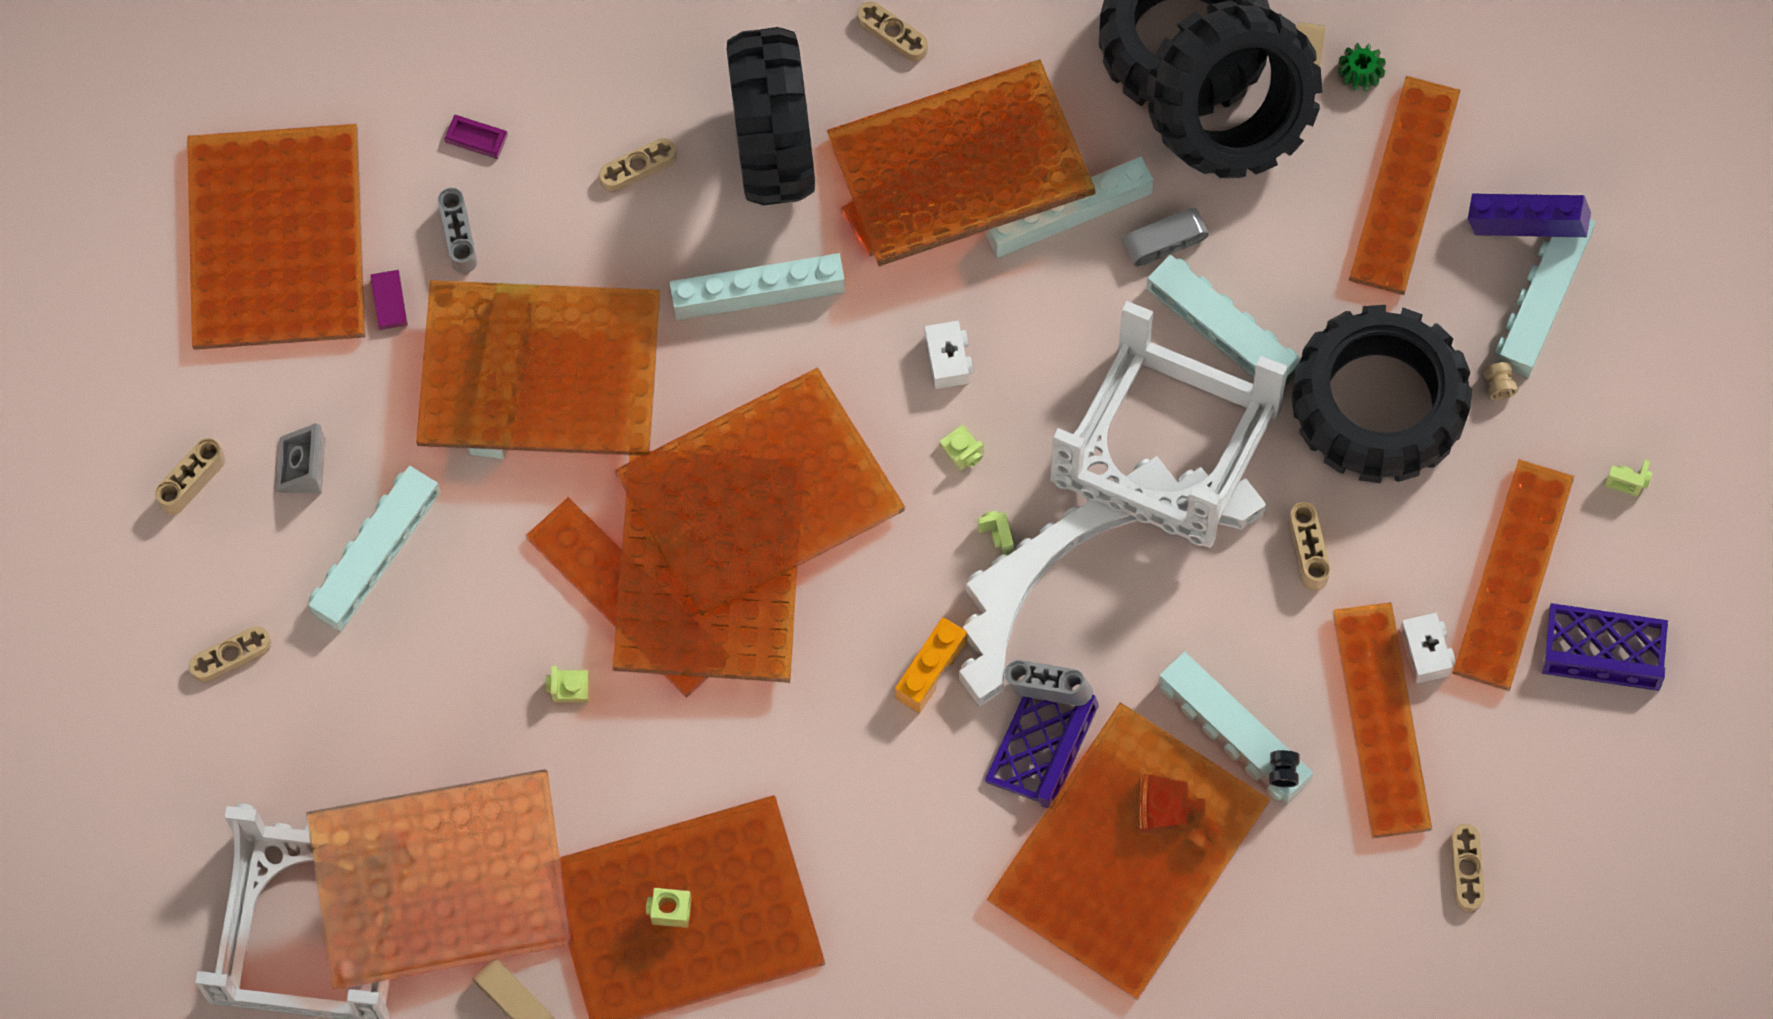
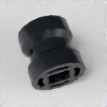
(1284, 768)

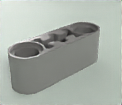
(460, 215)
(1165, 237)
(1048, 682)

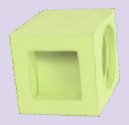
(679, 916)

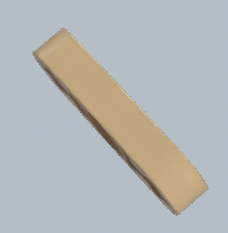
(881, 13)
(641, 153)
(215, 671)
(1473, 846)

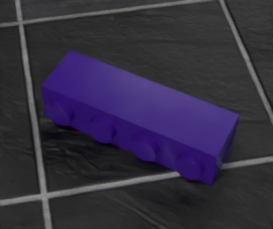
(1529, 215)

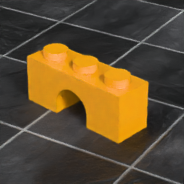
(925, 670)

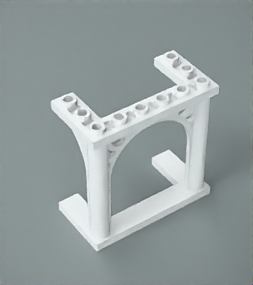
(1205, 504)
(223, 986)

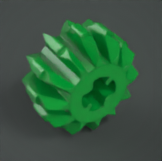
(1371, 63)

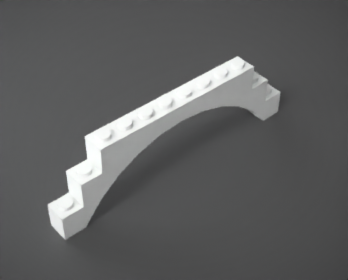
(1006, 584)

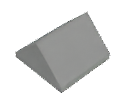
(301, 461)

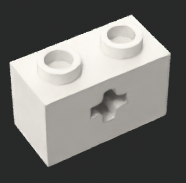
(952, 370)
(1423, 663)

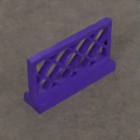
(1606, 669)
(1062, 758)

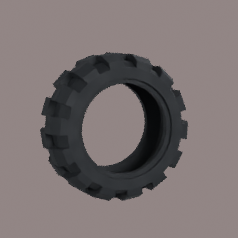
(1131, 61)
(771, 116)
(1275, 124)
(1391, 335)

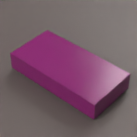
(476, 136)
(389, 299)

